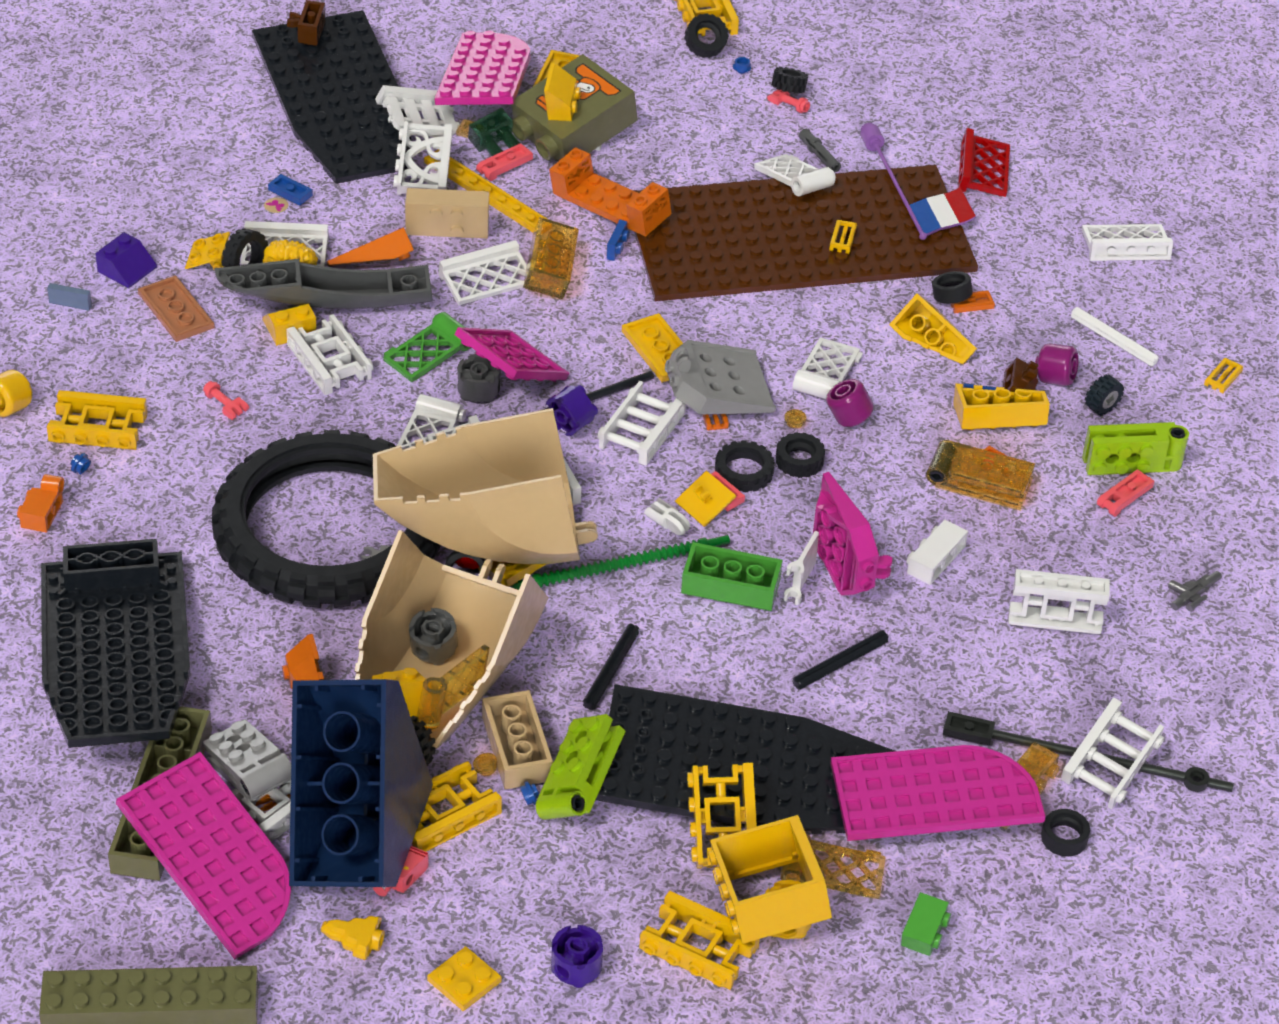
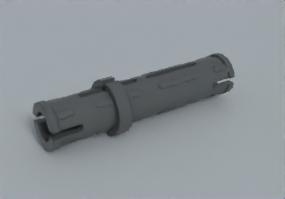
(815, 145)

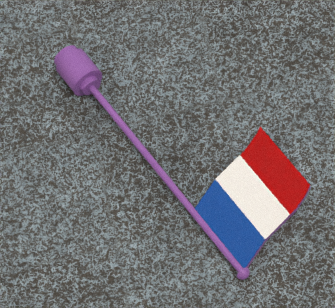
(929, 213)

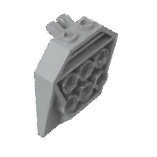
(718, 379)

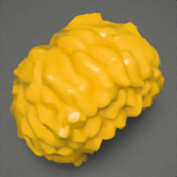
(286, 250)

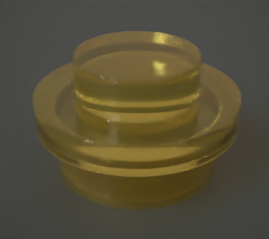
(795, 418)
(485, 764)

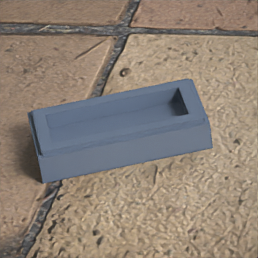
(69, 296)

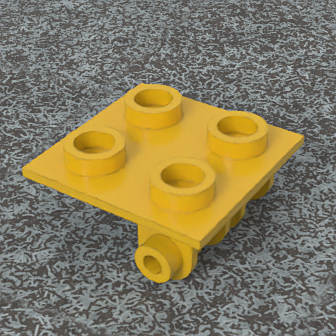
(208, 251)

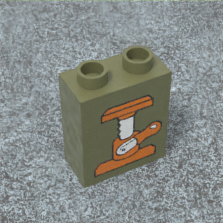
(602, 112)

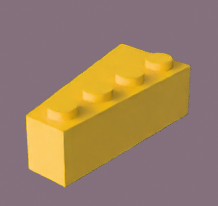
(999, 407)

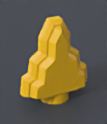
(356, 935)

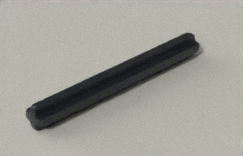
(840, 659)
(611, 666)

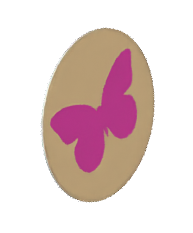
(276, 205)

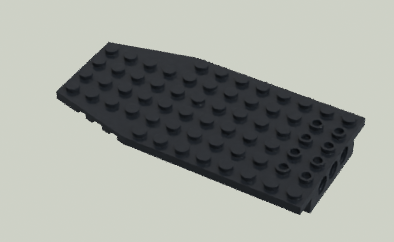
(332, 94)
(114, 641)
(675, 732)

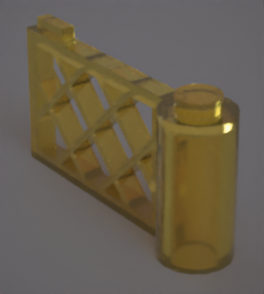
(444, 692)
(794, 872)

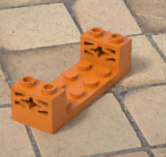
(577, 183)

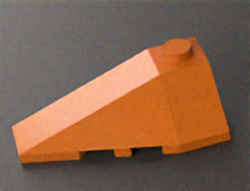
(384, 248)
(302, 662)

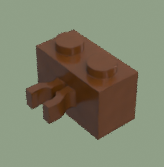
(309, 23)
(1020, 375)

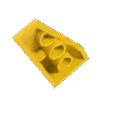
(932, 330)

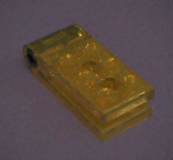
(980, 474)

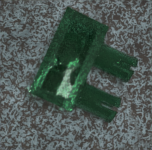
(490, 130)

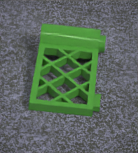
(444, 328)

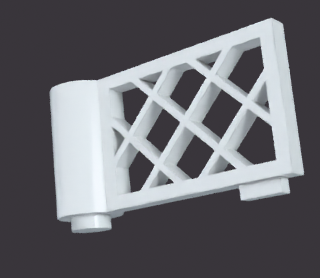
(797, 174)
(819, 382)
(436, 413)

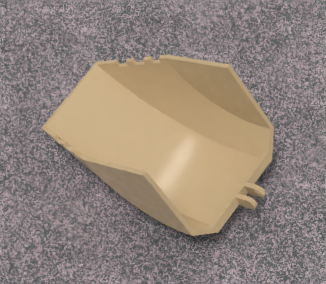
(487, 491)
(482, 614)

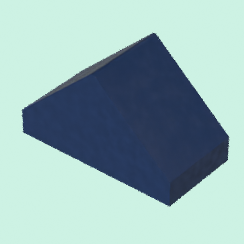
(353, 783)

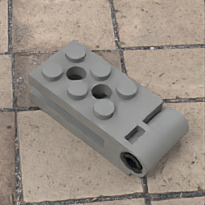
(248, 760)

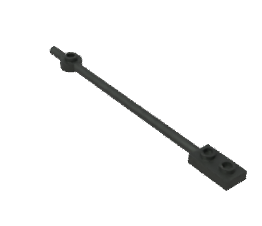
(983, 730)

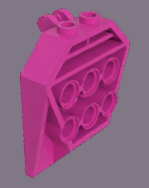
(847, 541)

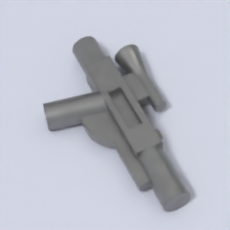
(1191, 591)

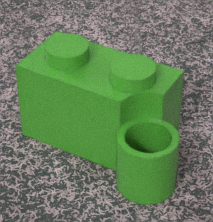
(925, 924)

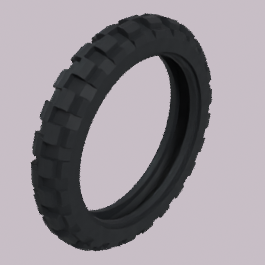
(275, 574)

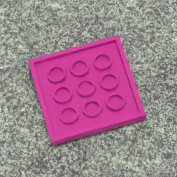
(511, 354)

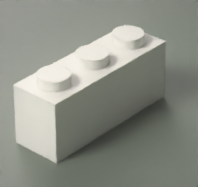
(936, 552)

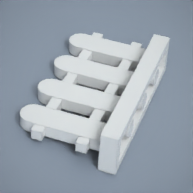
(412, 102)

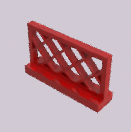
(969, 162)

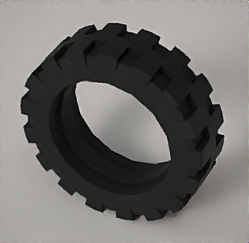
(238, 242)
(745, 450)

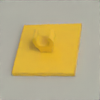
(705, 498)

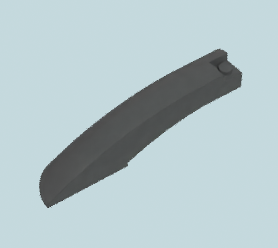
(328, 287)

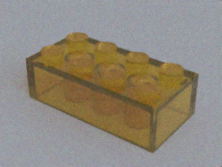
(551, 258)

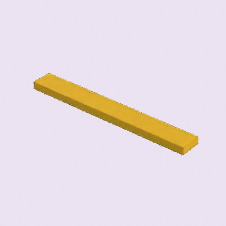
(497, 197)

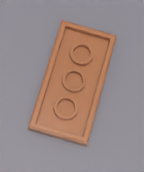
(176, 308)

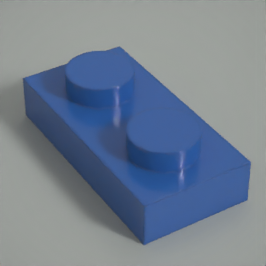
(290, 189)
(617, 240)

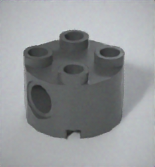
(478, 379)
(433, 636)

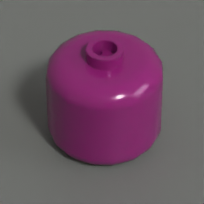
(1057, 364)
(849, 402)

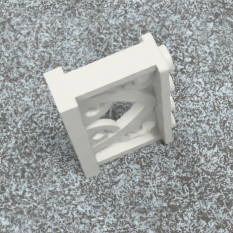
(441, 141)

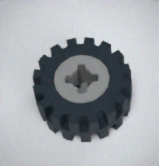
(1104, 395)

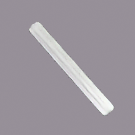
(1114, 336)

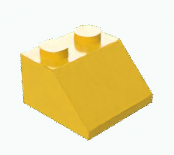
(561, 94)
(281, 320)
(411, 685)

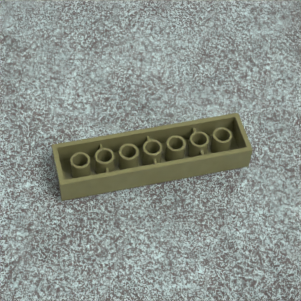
(128, 851)
(151, 996)

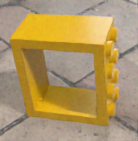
(759, 851)

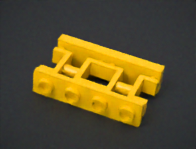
(719, 8)
(98, 407)
(742, 815)
(460, 817)
(704, 923)

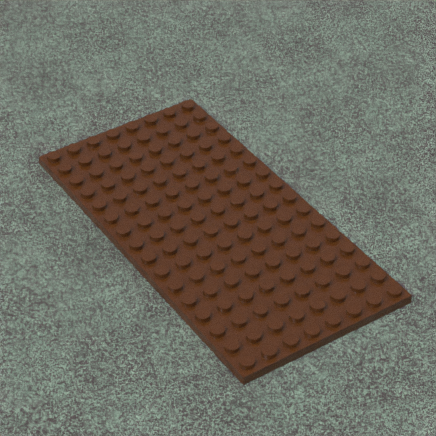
(771, 240)

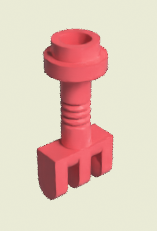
(778, 96)
(231, 408)

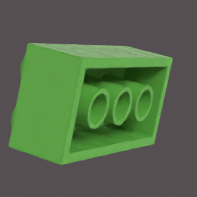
(731, 576)

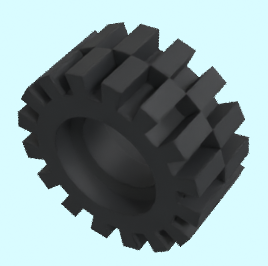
(789, 80)

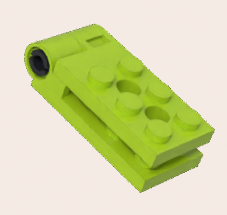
(1134, 447)
(579, 767)

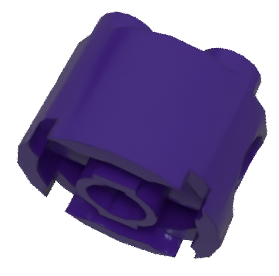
(572, 409)
(577, 955)

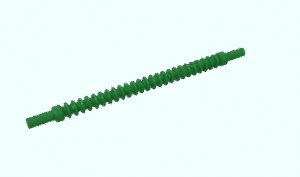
(621, 562)

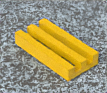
(841, 246)
(1218, 384)

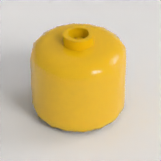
(14, 392)

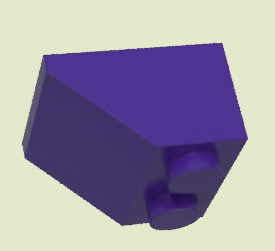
(124, 260)

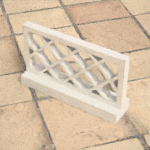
(298, 232)
(1134, 247)
(480, 262)

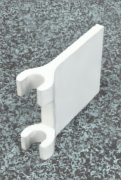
(802, 569)

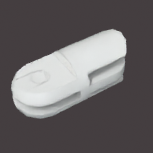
(667, 517)

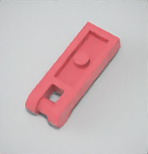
(504, 161)
(1125, 492)

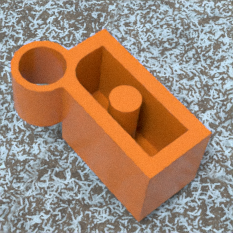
(42, 504)

